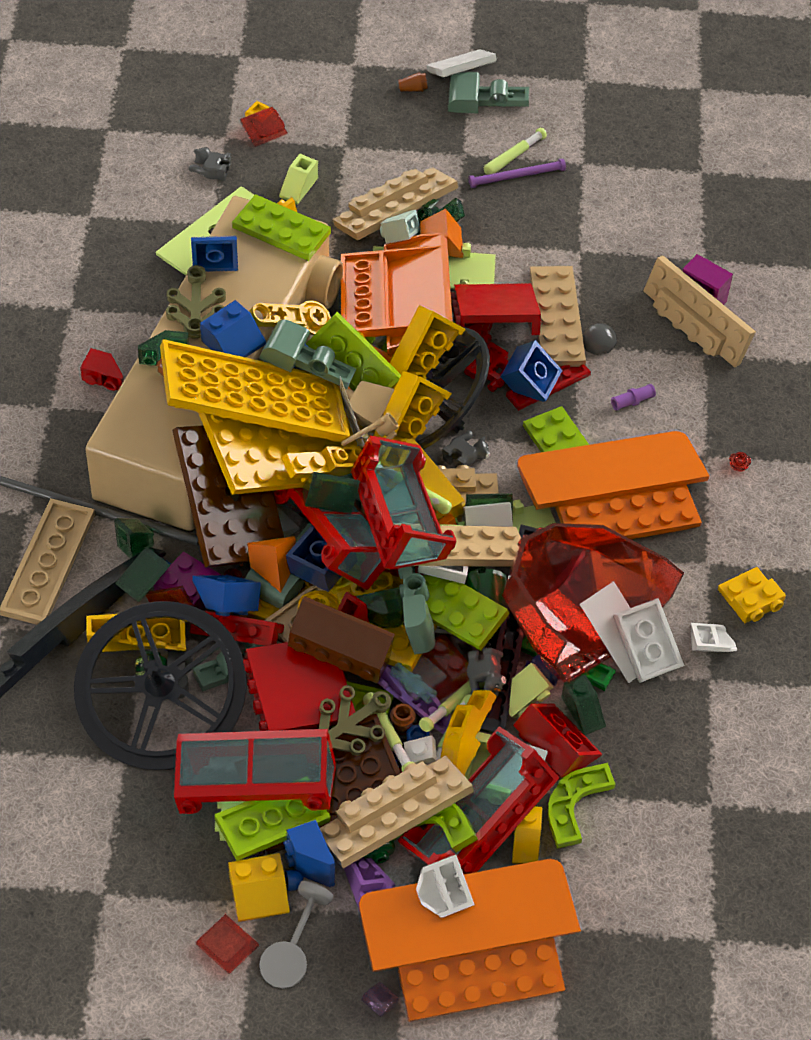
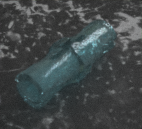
(413, 683)

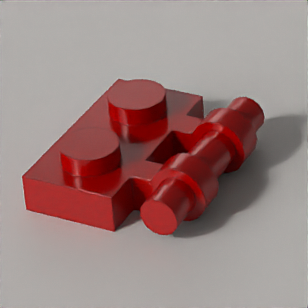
(498, 359)

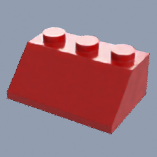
(552, 731)

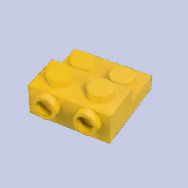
(752, 595)

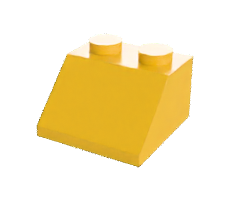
(258, 887)

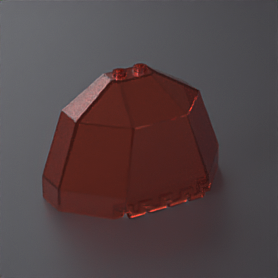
(563, 568)

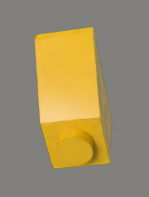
(527, 838)

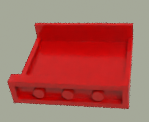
(496, 304)
(291, 687)

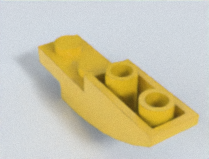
(330, 461)
(465, 723)

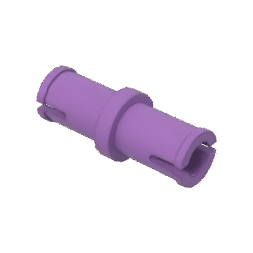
(633, 397)

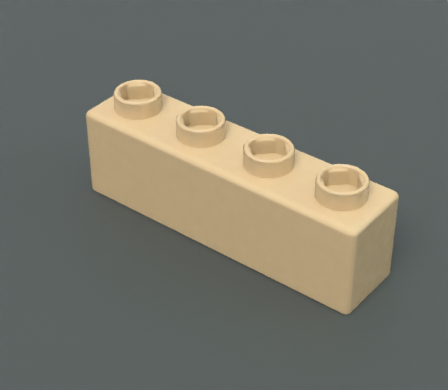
(133, 446)

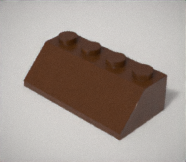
(341, 640)

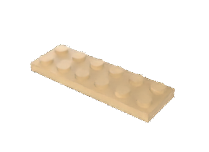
(560, 315)
(481, 546)
(47, 562)

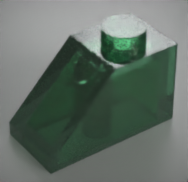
(133, 536)
(384, 608)
(583, 704)

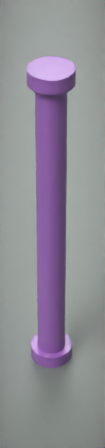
(560, 165)

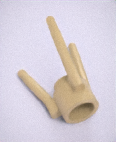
(384, 426)

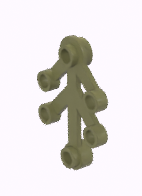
(196, 277)
(347, 724)

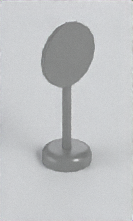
(284, 962)

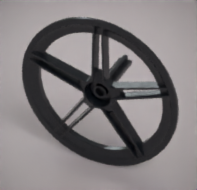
(477, 350)
(158, 681)

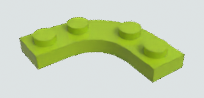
(567, 794)
(455, 825)

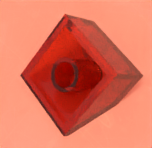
(451, 662)

